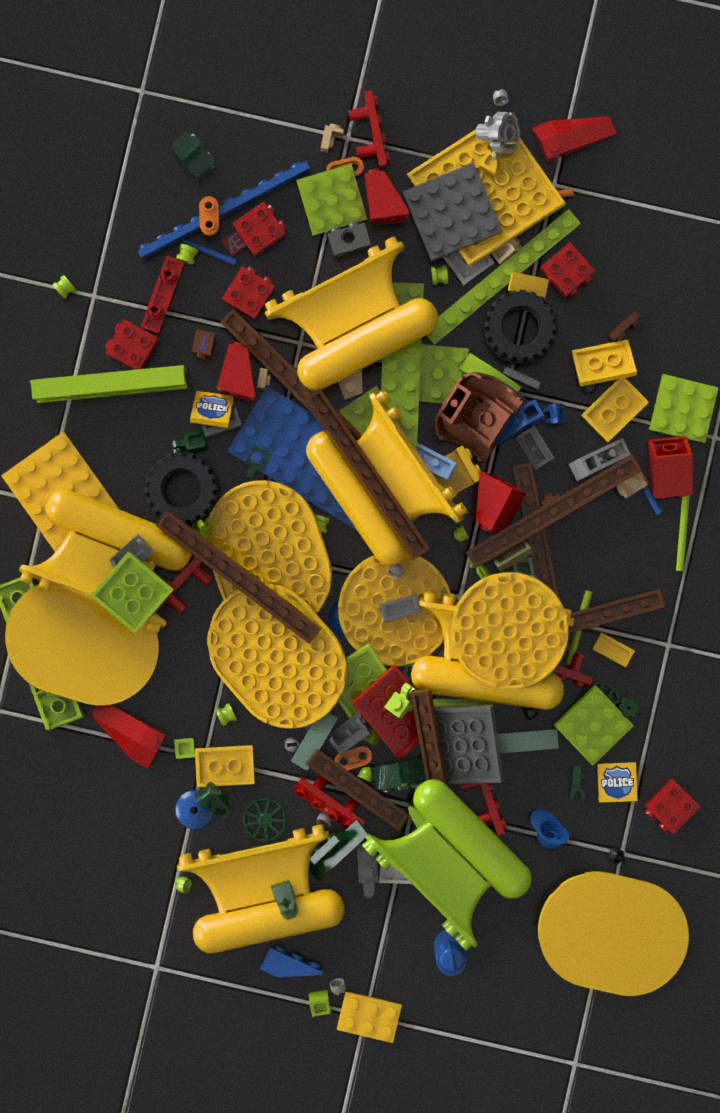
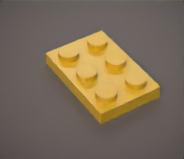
(604, 363)
(614, 409)
(224, 765)
(369, 1017)

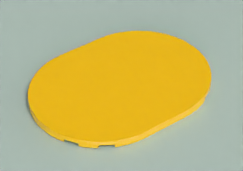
(272, 537)
(78, 648)
(271, 666)
(613, 933)

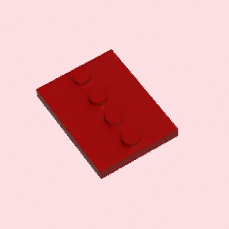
(396, 733)

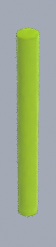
(682, 533)
(576, 636)

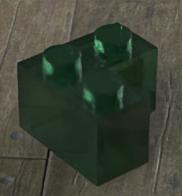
(189, 154)
(398, 775)

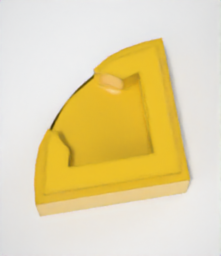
(489, 163)

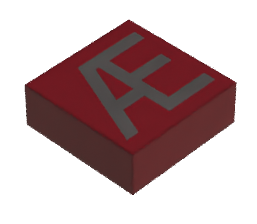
(234, 243)

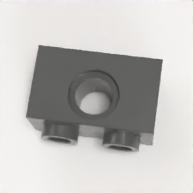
(340, 247)

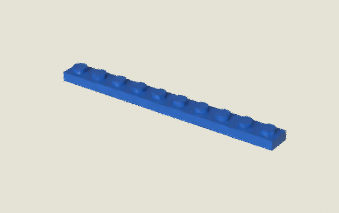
(230, 206)

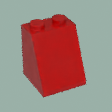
(383, 200)
(236, 374)
(671, 467)
(496, 502)

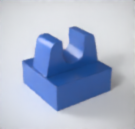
(557, 414)

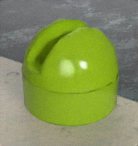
(460, 534)
(365, 773)
(183, 884)

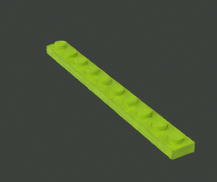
(501, 276)

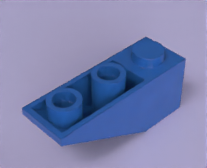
(526, 417)
(285, 965)

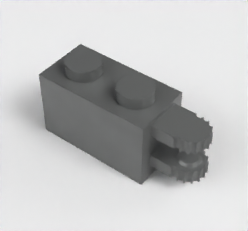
(367, 870)

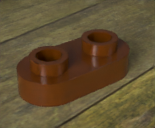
(619, 332)

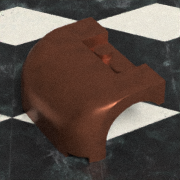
(477, 413)

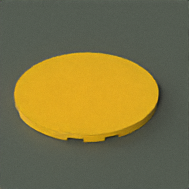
(509, 630)
(397, 640)

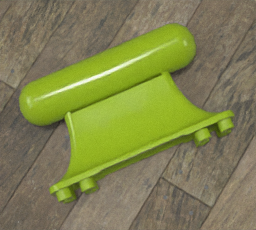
(453, 859)

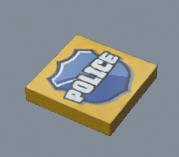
(212, 409)
(617, 782)

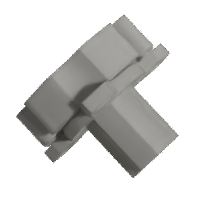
(500, 129)

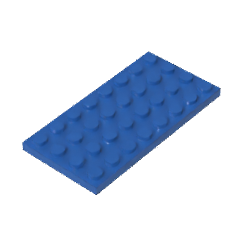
(284, 432)

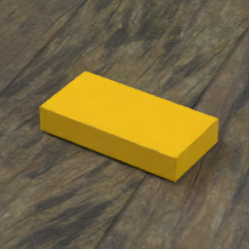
(529, 283)
(613, 649)

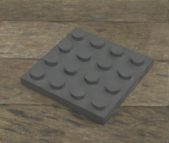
(452, 212)
(469, 744)

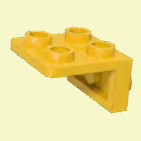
(465, 472)

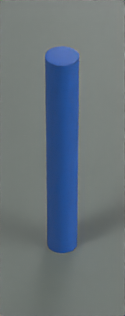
(211, 252)
(653, 501)

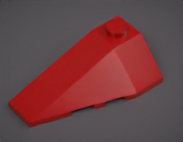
(567, 136)
(132, 735)

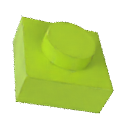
(184, 748)

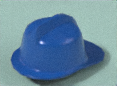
(549, 830)
(449, 954)

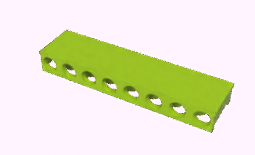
(109, 384)
(53, 708)

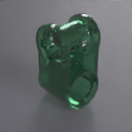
(211, 798)
(285, 898)

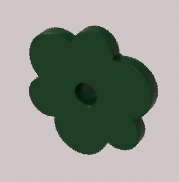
(628, 707)

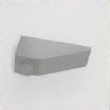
(599, 459)

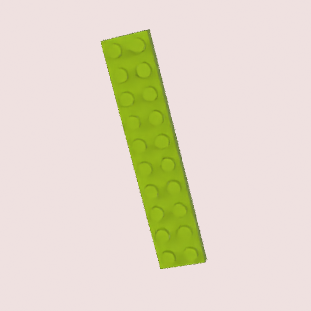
(402, 371)

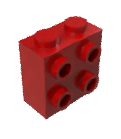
(260, 228)
(568, 270)
(249, 292)
(131, 345)
(671, 806)

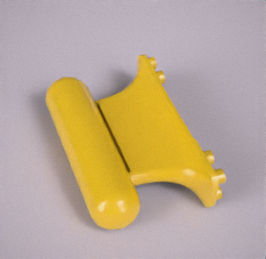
(354, 319)
(399, 468)
(92, 539)
(449, 678)
(243, 887)

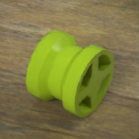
(187, 254)
(439, 275)
(64, 287)
(322, 522)
(226, 714)

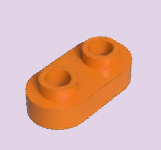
(352, 160)
(209, 215)
(353, 758)

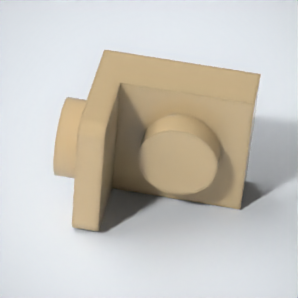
(328, 139)
(506, 250)
(632, 485)

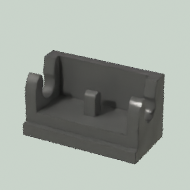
(234, 423)
(534, 447)
(137, 547)
(349, 733)

